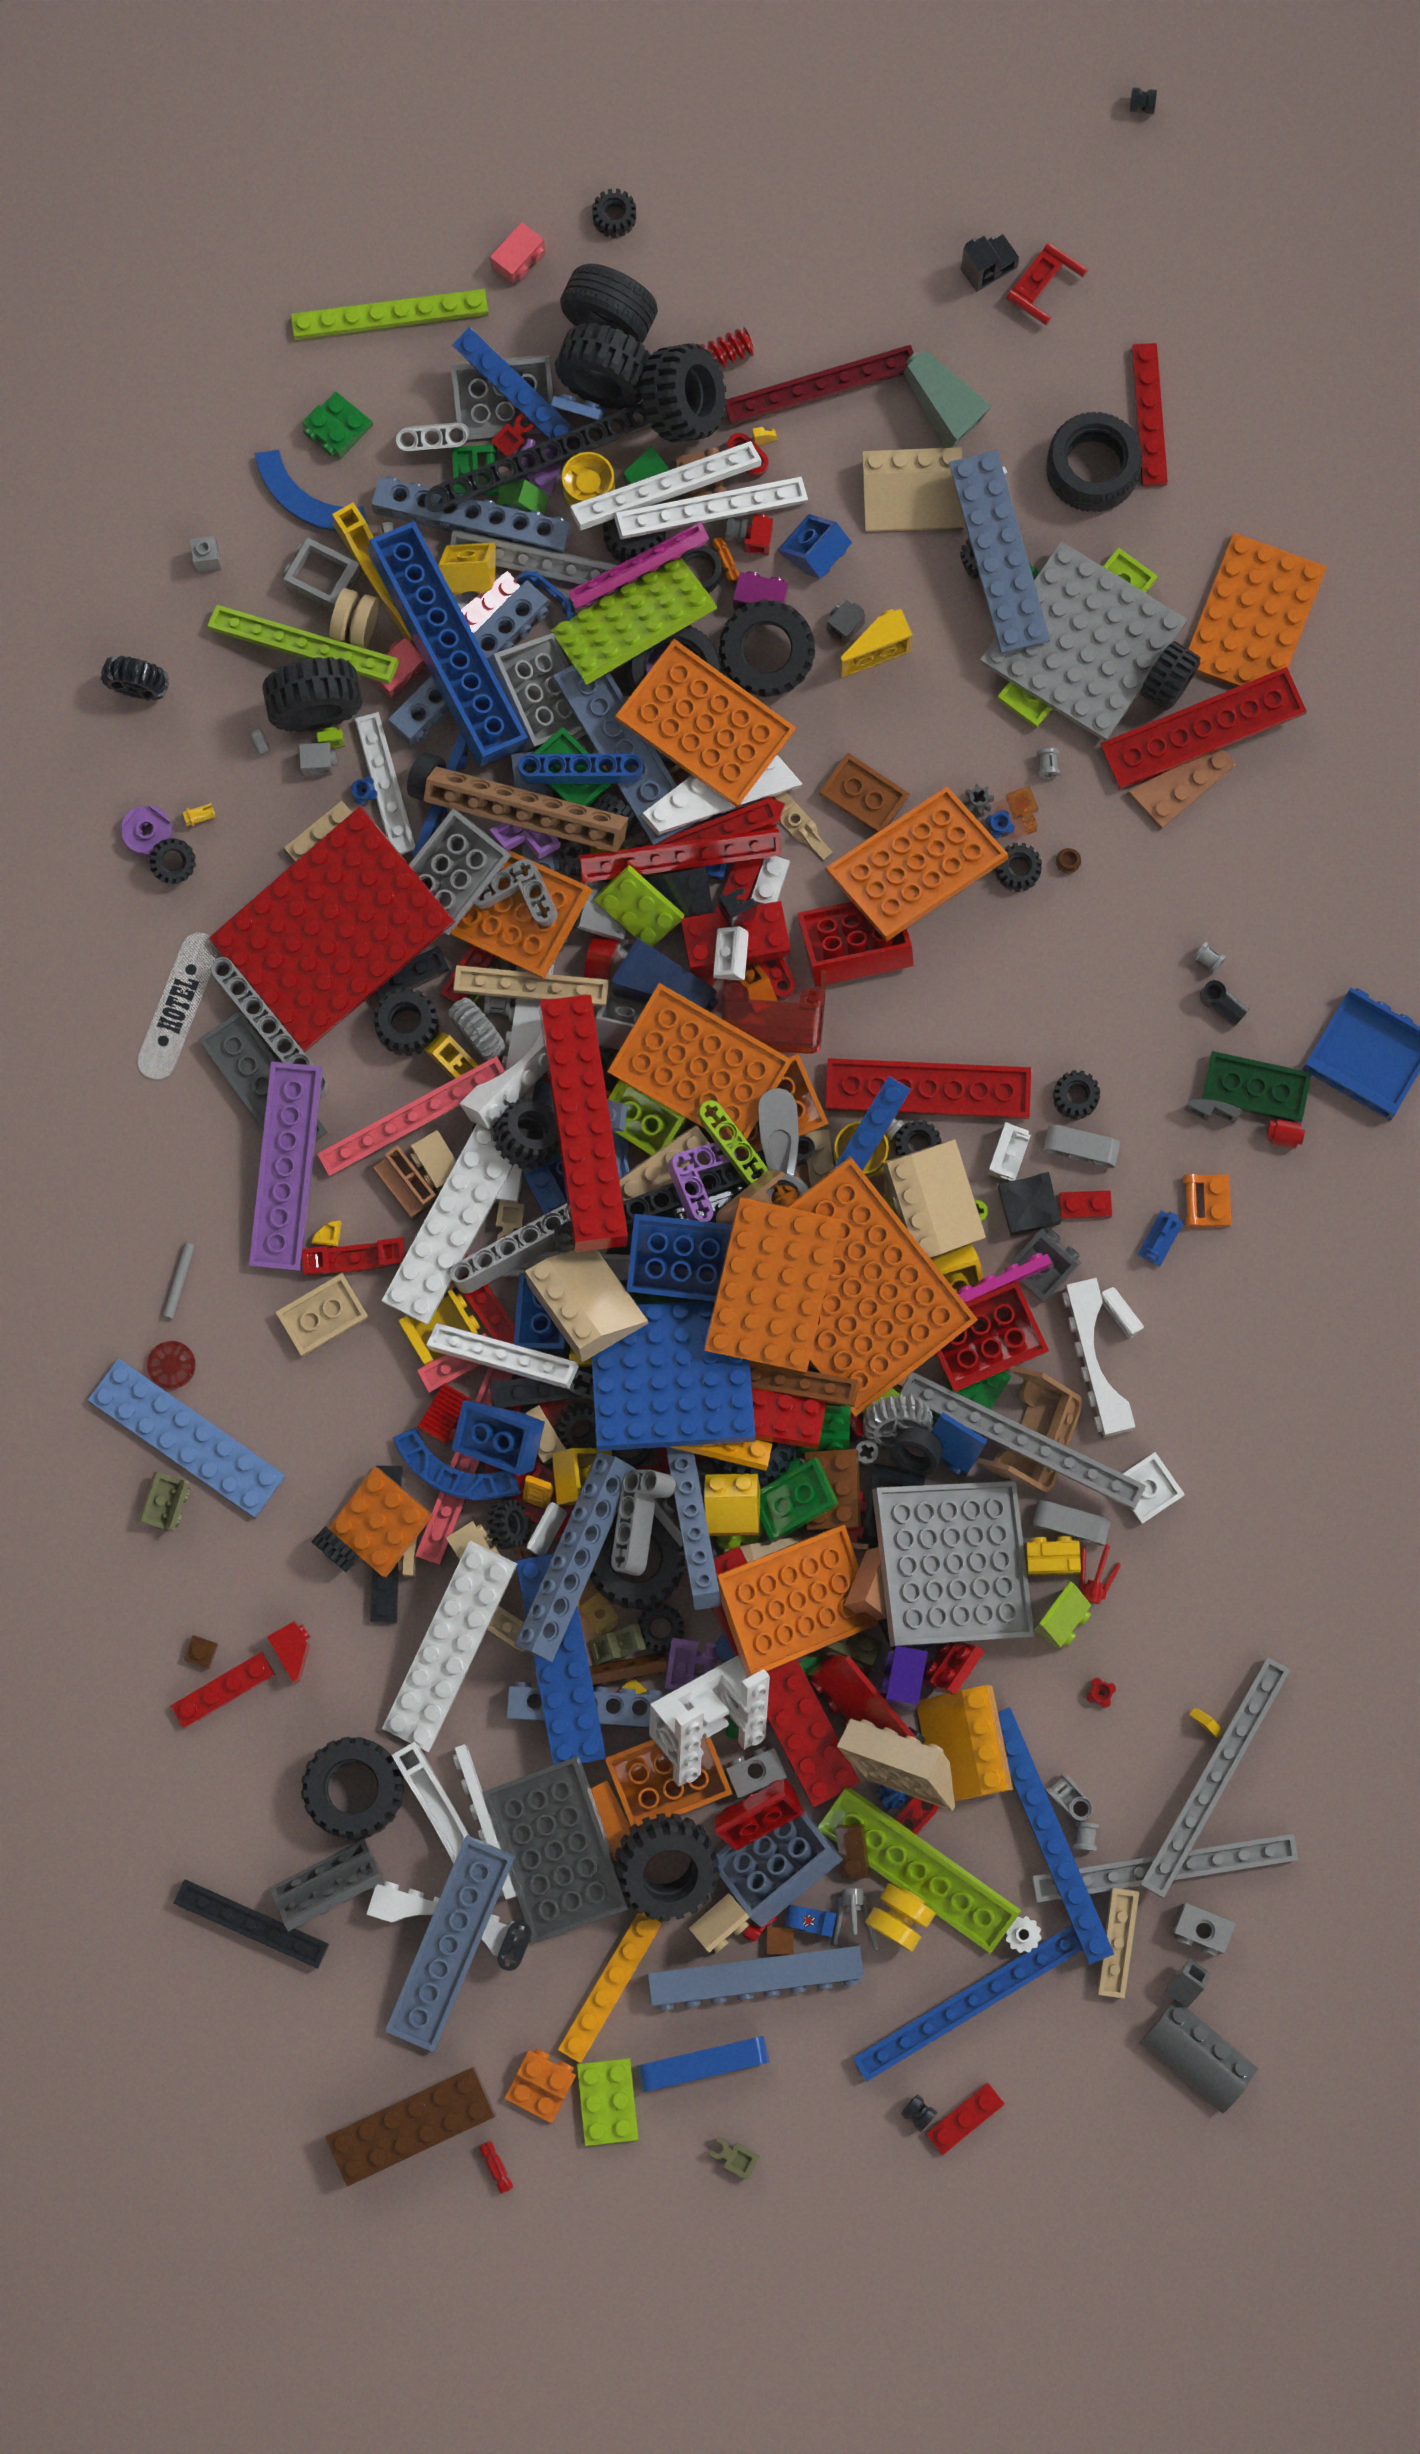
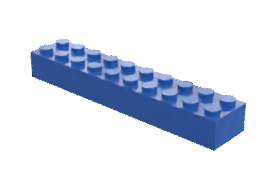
(447, 644)

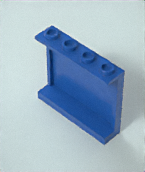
(1368, 1053)

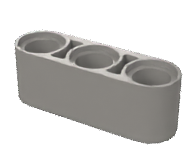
(1081, 1146)
(1071, 1522)

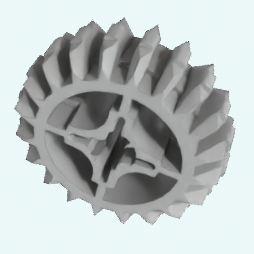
(476, 1029)
(892, 1415)

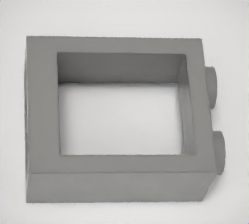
(347, 579)

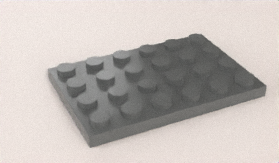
(560, 1847)

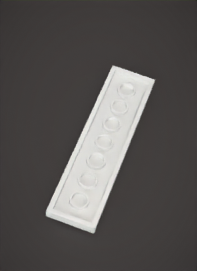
(449, 1227)
(449, 1646)

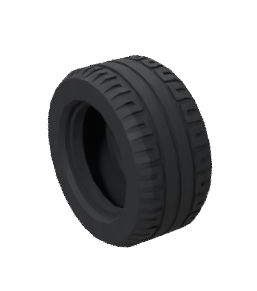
(1102, 429)
(690, 637)

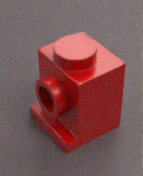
(759, 535)

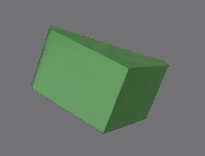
(524, 496)

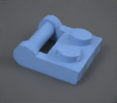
(588, 409)

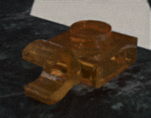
(1023, 805)

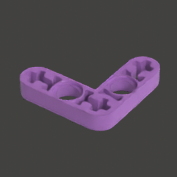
(690, 1175)

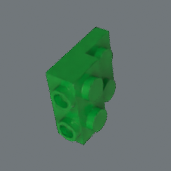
(336, 425)
(835, 1430)

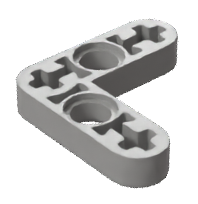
(525, 884)

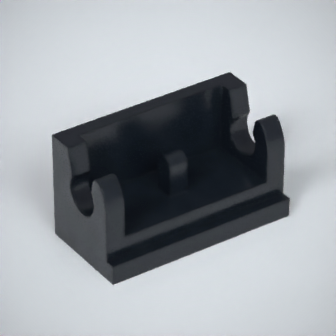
(736, 911)

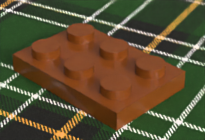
(864, 793)
(843, 1475)

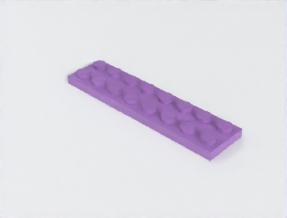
(286, 1166)

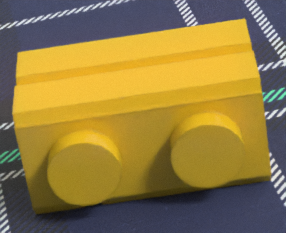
(1052, 1557)

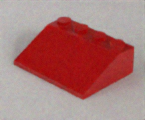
(848, 945)
(995, 1342)
(853, 1694)

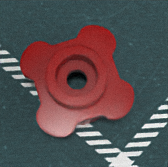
(1093, 1695)

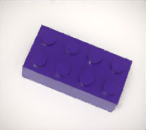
(905, 1677)

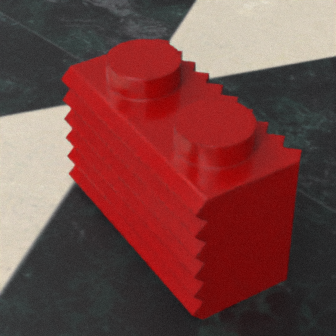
(443, 1415)

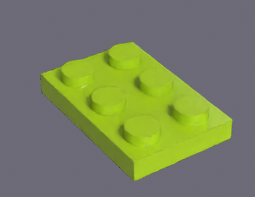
(639, 906)
(607, 2102)

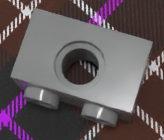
(743, 1783)
(1219, 1929)

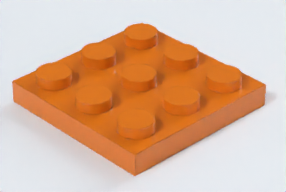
(380, 1522)

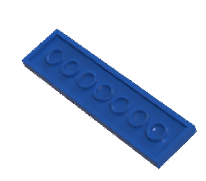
(565, 1682)

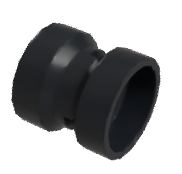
(1143, 100)
(924, 2116)

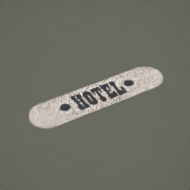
(177, 1006)

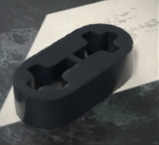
(508, 1944)

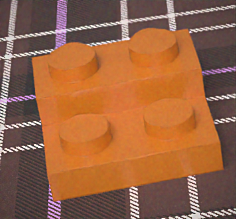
(541, 2085)

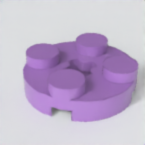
(142, 817)

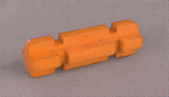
(727, 562)

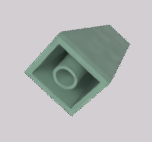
(945, 398)

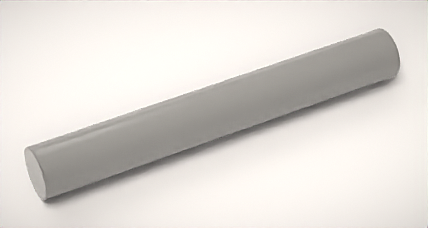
(178, 1280)

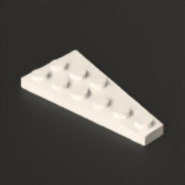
(696, 801)

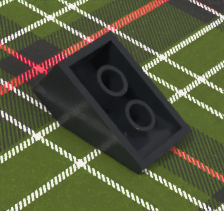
(685, 889)
(884, 1477)

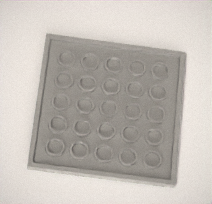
(1099, 645)
(953, 1563)

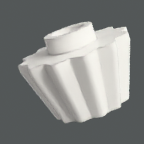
(1033, 1934)

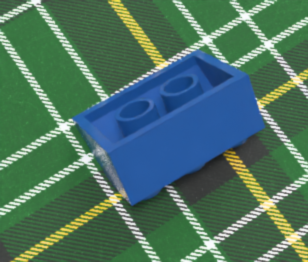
(534, 1326)

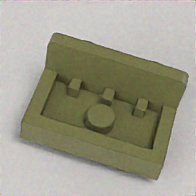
(164, 1502)
(858, 1647)

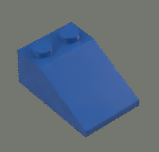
(498, 1437)
(959, 1445)

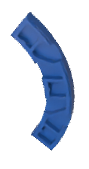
(291, 496)
(450, 1480)

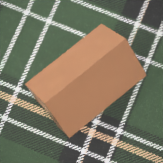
(405, 1183)
(867, 1588)

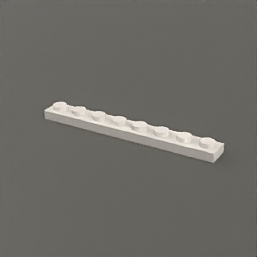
(666, 485)
(710, 507)

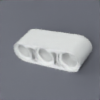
(421, 441)

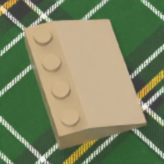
(910, 490)
(935, 1198)
(585, 1301)
(899, 1762)

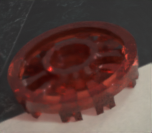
(171, 1365)

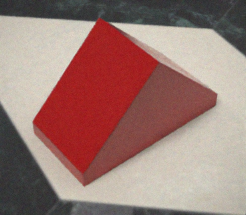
(600, 957)

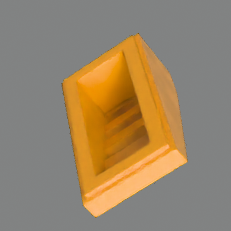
(537, 1492)

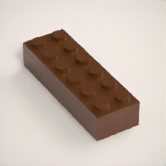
(410, 2126)

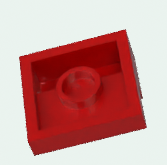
(951, 1666)

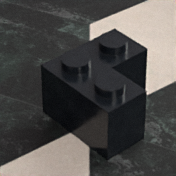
(988, 260)

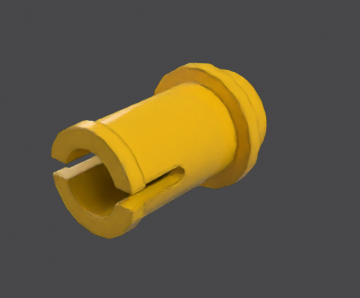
(198, 814)

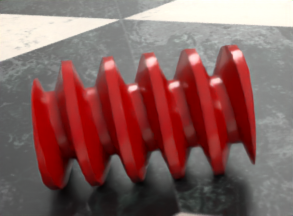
(731, 347)

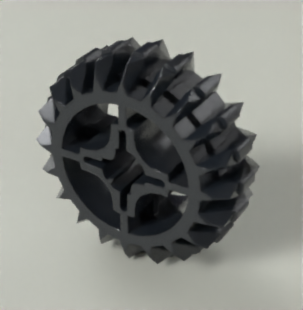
(135, 678)

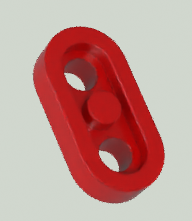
(741, 438)
(778, 975)
(917, 1815)

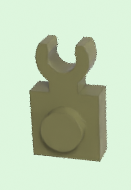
(738, 2160)

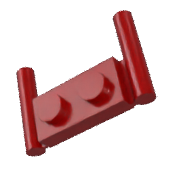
(1038, 278)

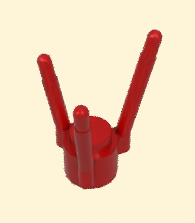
(1093, 1589)

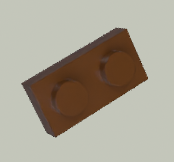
(853, 1850)

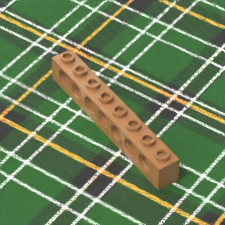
(526, 809)

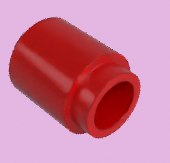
(1285, 1133)

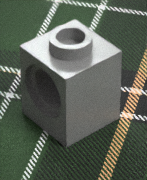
(205, 554)
(317, 759)

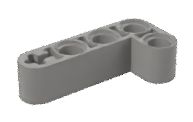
(636, 1517)

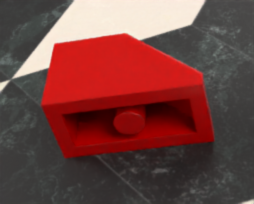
(292, 1648)

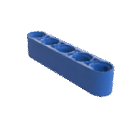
(590, 776)
(703, 2064)

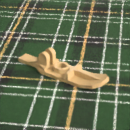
(803, 831)

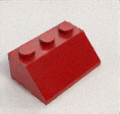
(758, 1814)

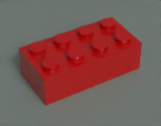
(766, 937)

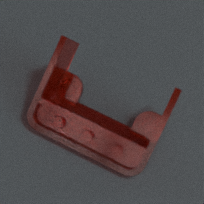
(778, 1024)

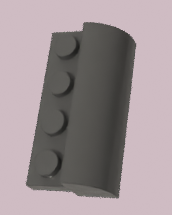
(326, 1884)
(1199, 2056)

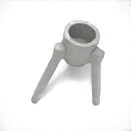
(852, 1901)

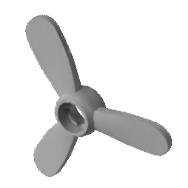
(780, 1136)

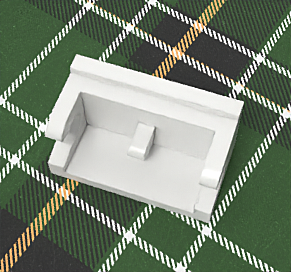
(1009, 1152)

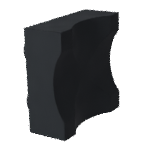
(1029, 1204)

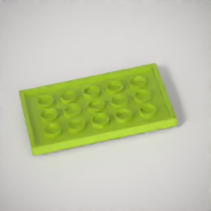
(633, 619)

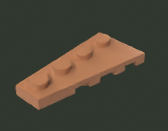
(1178, 788)

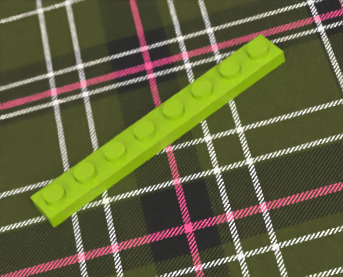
(389, 314)
(300, 642)

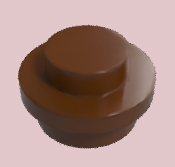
(1068, 860)

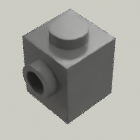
(845, 621)
(1188, 1983)

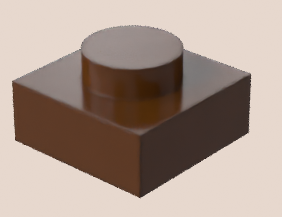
(201, 1651)

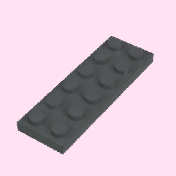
(244, 1063)

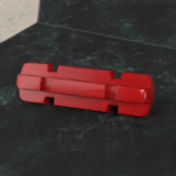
(495, 2167)

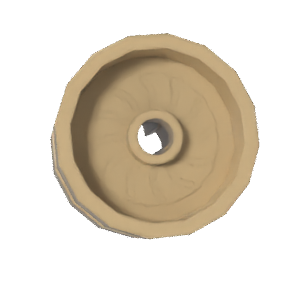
(354, 618)

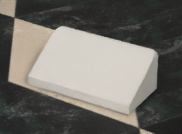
(731, 953)
(1121, 1312)
(546, 1529)

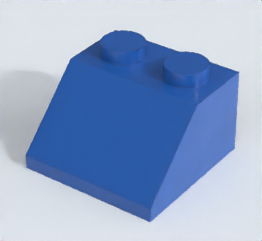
(815, 545)

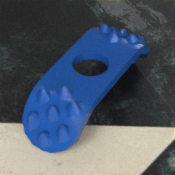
(537, 580)

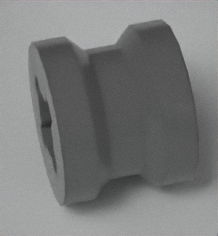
(736, 530)

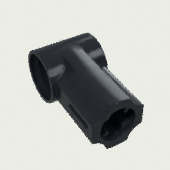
(1226, 1005)

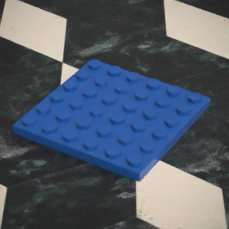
(668, 1389)

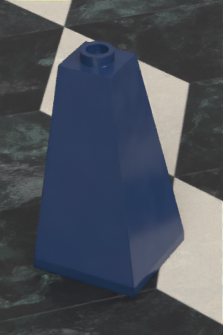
(647, 968)

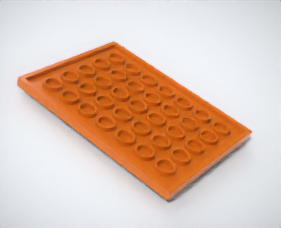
(883, 1295)

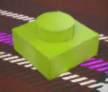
(332, 736)

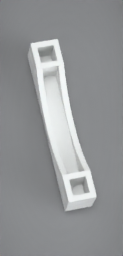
(490, 1099)
(1112, 1410)
(432, 1797)
(395, 1905)

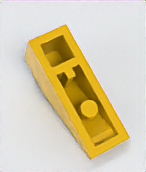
(450, 1055)

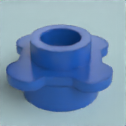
(358, 787)
(1003, 817)

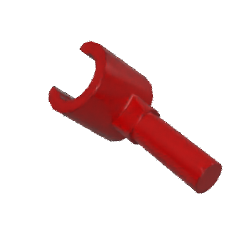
(752, 1932)

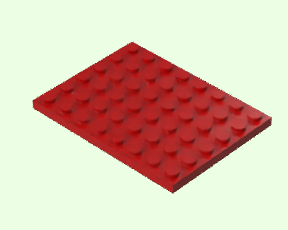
(332, 929)

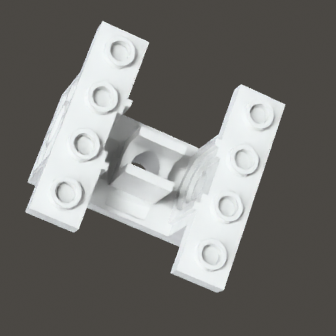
(700, 1709)

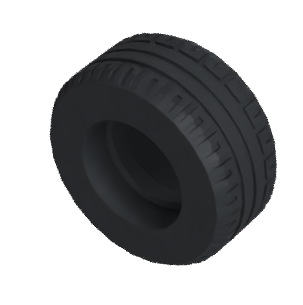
(609, 299)

